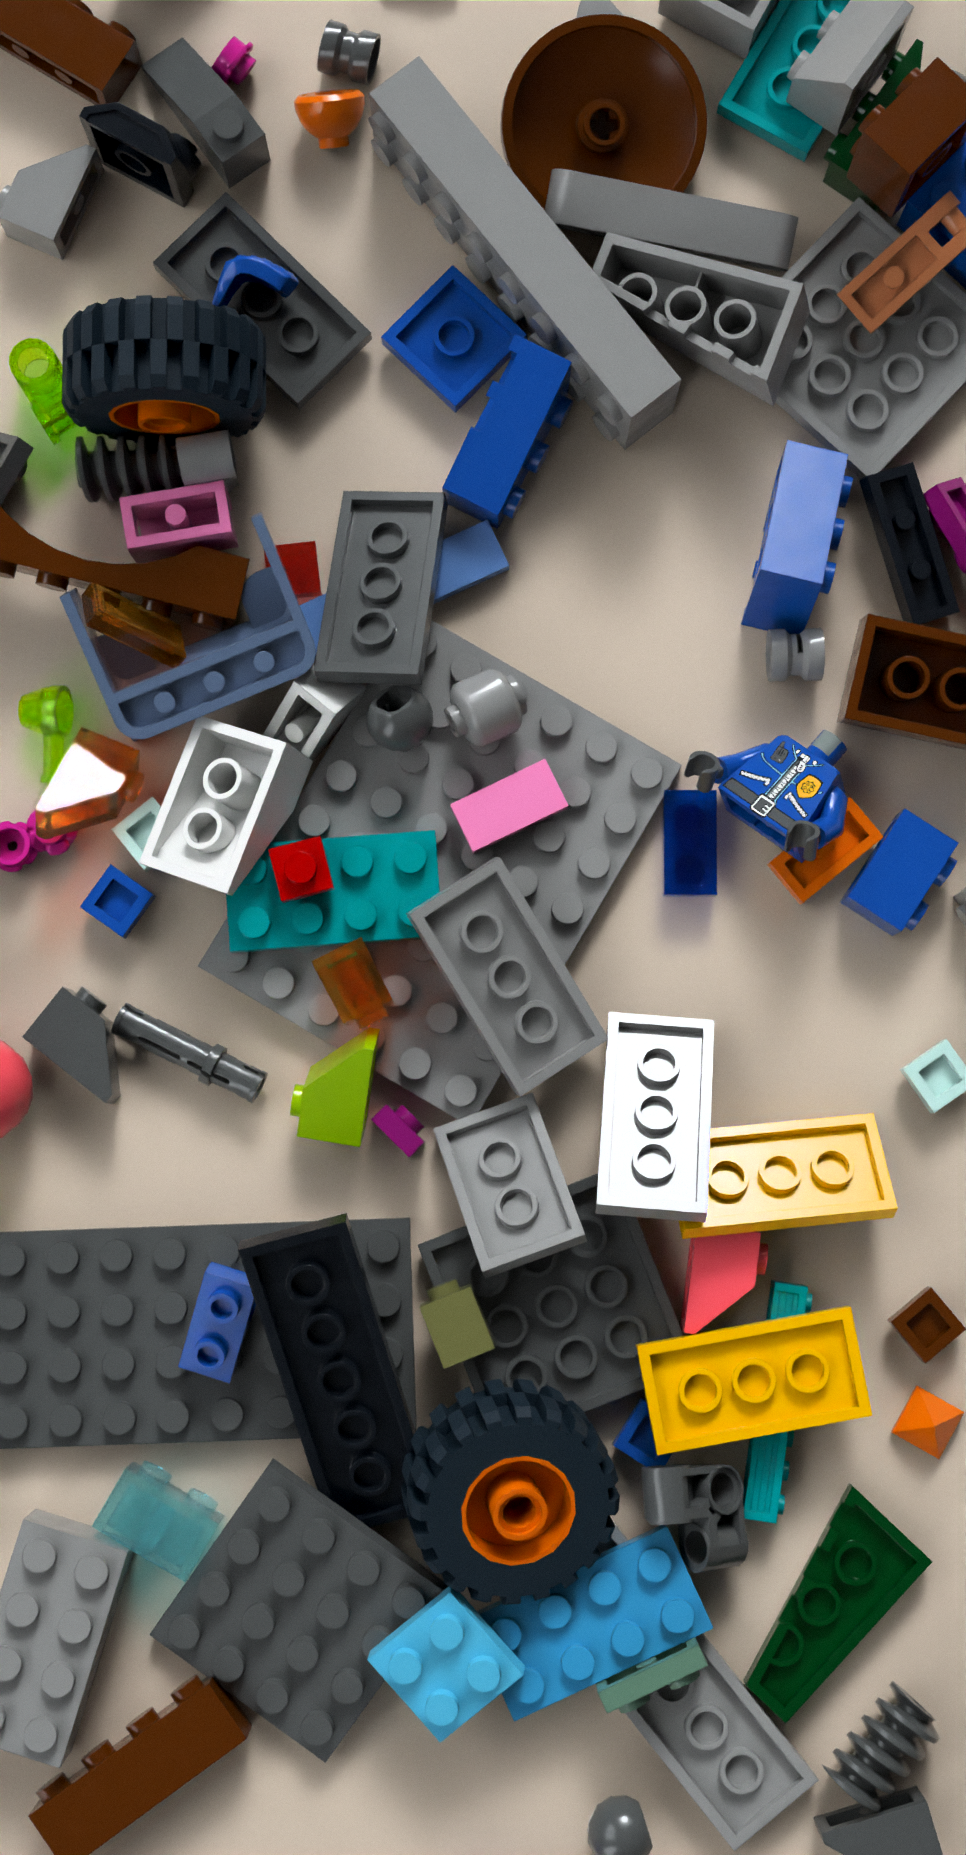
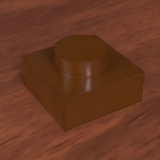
(926, 1324)

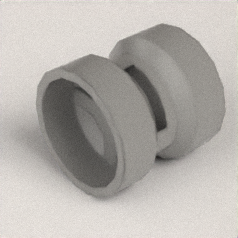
(795, 654)

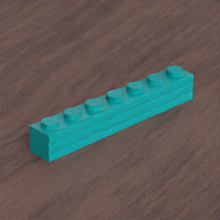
(766, 1454)

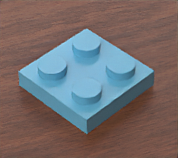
(446, 1663)

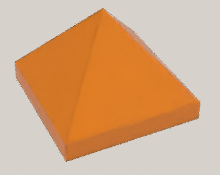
(927, 1422)

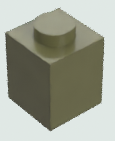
(456, 1323)

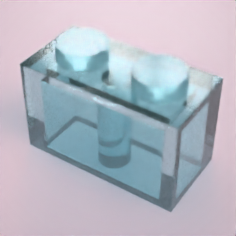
(159, 1518)

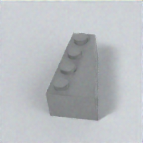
(709, 310)

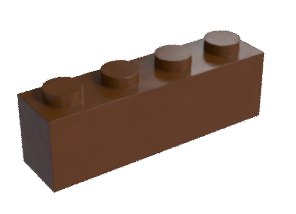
(71, 46)
(140, 1769)

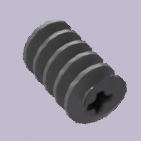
(126, 468)
(883, 1749)

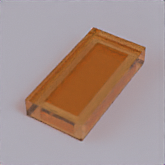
(133, 625)

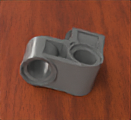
(706, 1508)

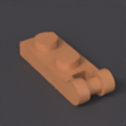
(905, 265)

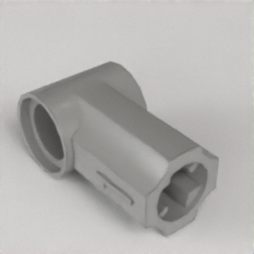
(207, 459)

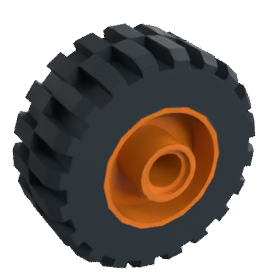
(163, 369)
(509, 1491)

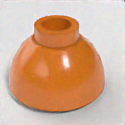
(330, 115)

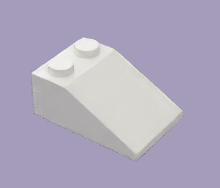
(224, 805)

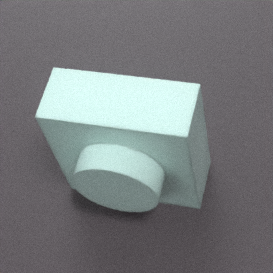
(136, 828)
(937, 1076)

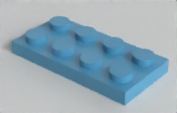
(608, 1620)

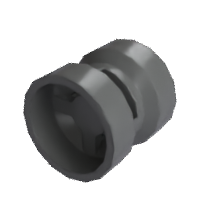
(348, 52)

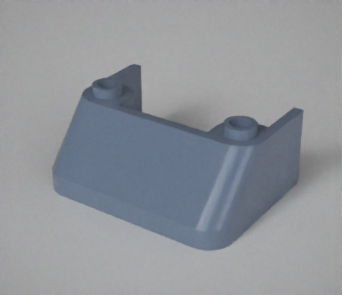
(218, 670)

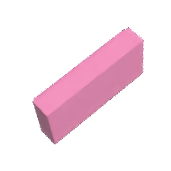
(509, 806)

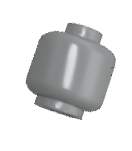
(486, 707)

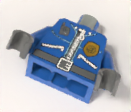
(781, 790)

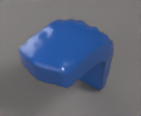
(256, 270)

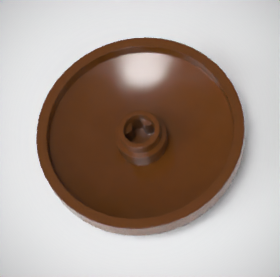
(605, 103)

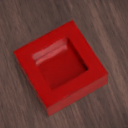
(301, 869)

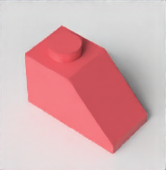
(719, 1274)

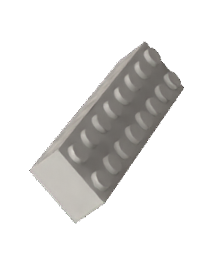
(520, 253)

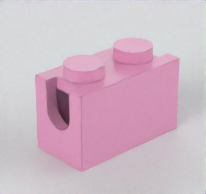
(178, 521)

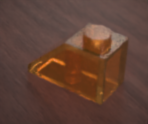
(89, 785)
(354, 984)

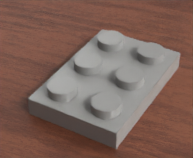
(509, 1185)

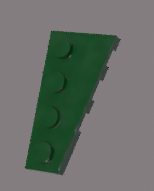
(838, 1598)

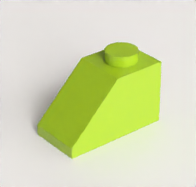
(338, 1093)

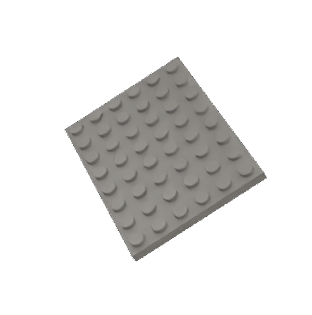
(557, 864)

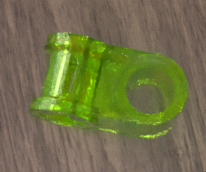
(43, 391)

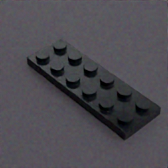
(333, 1363)

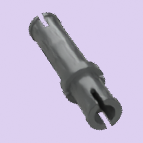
(200, 1058)

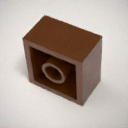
(910, 137)

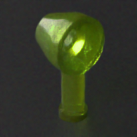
(50, 714)

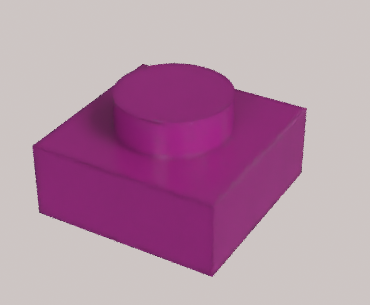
(401, 1128)

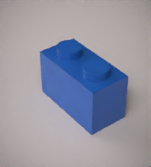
(900, 874)

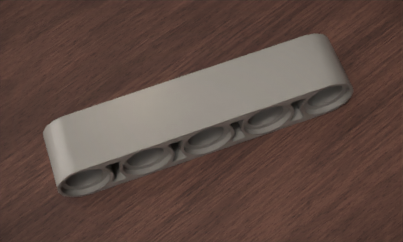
(671, 219)

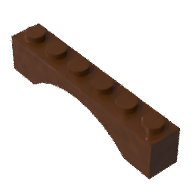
(192, 583)

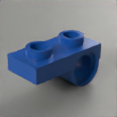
(218, 1323)

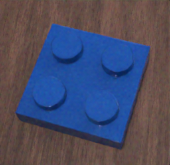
(452, 338)

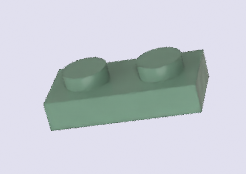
(632, 1687)

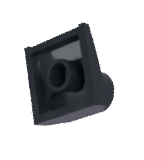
(142, 150)

